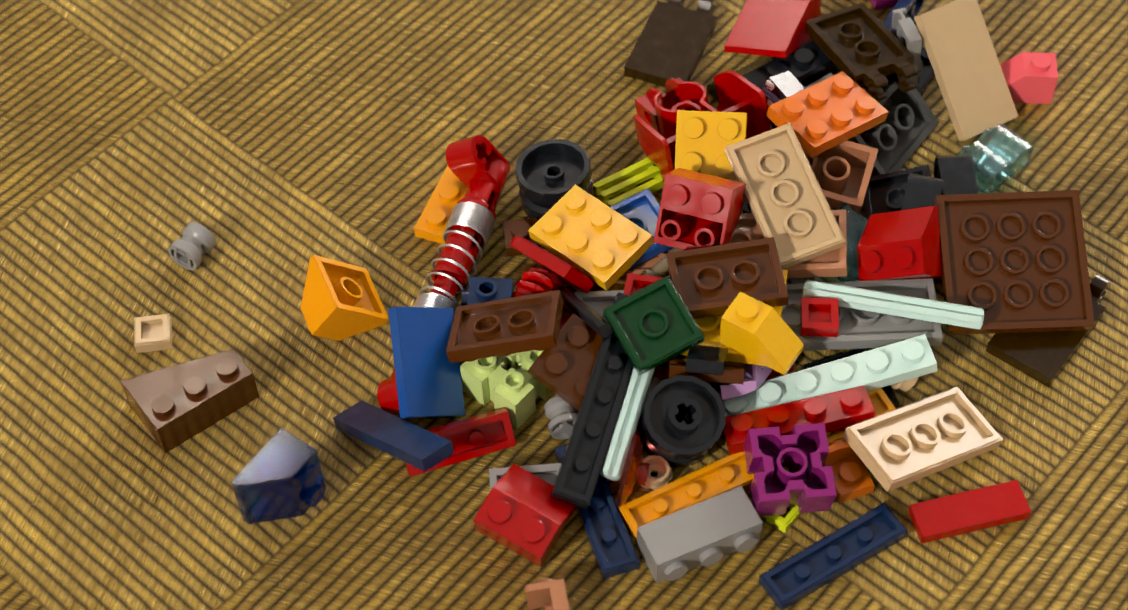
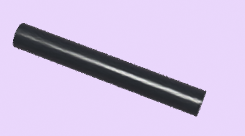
(585, 313)

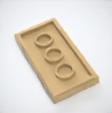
(966, 67)
(785, 195)
(922, 438)

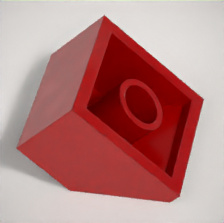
(901, 246)
(523, 515)

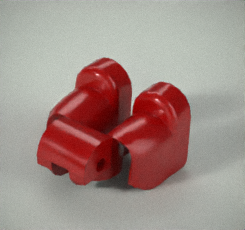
(658, 112)

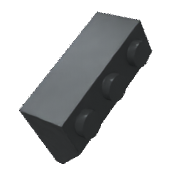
(902, 132)

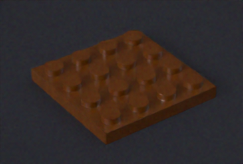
(1016, 260)

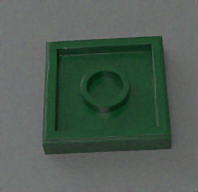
(653, 325)

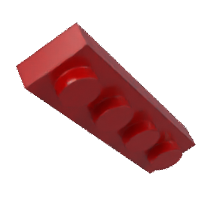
(834, 409)

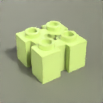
(505, 383)

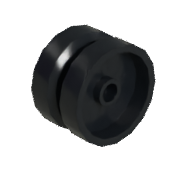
(549, 172)
(701, 417)

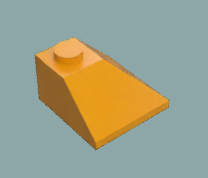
(340, 300)

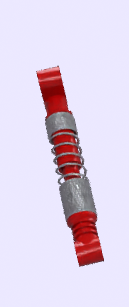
(465, 233)

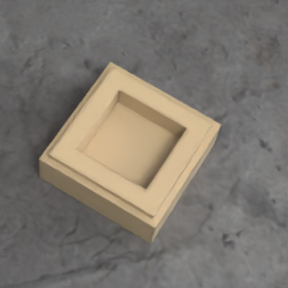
(153, 333)

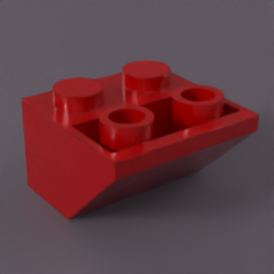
(698, 210)

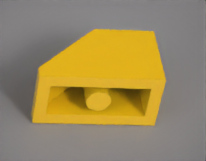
(759, 334)

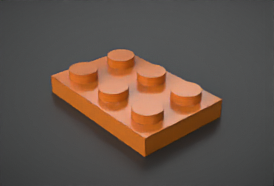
(828, 113)

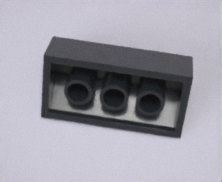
(806, 63)

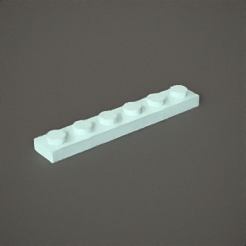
(870, 368)

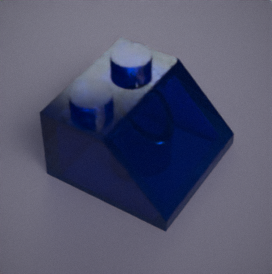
(279, 480)

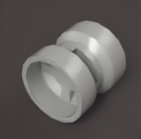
(191, 247)

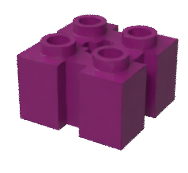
(804, 455)

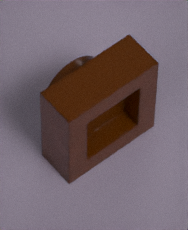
(517, 227)

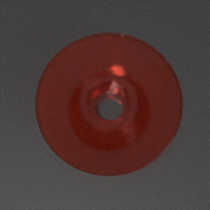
(634, 471)

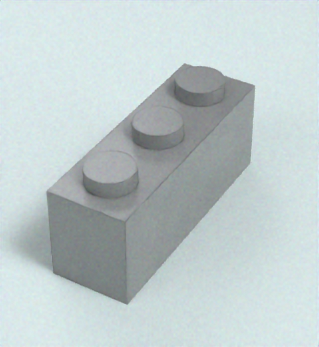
(699, 535)

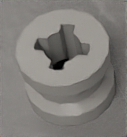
(561, 416)

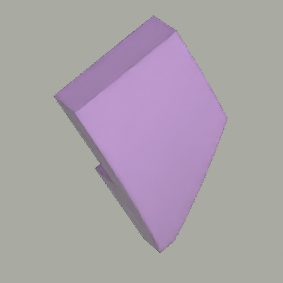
(753, 378)

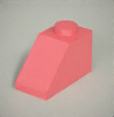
(1031, 77)

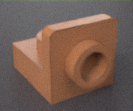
(547, 594)

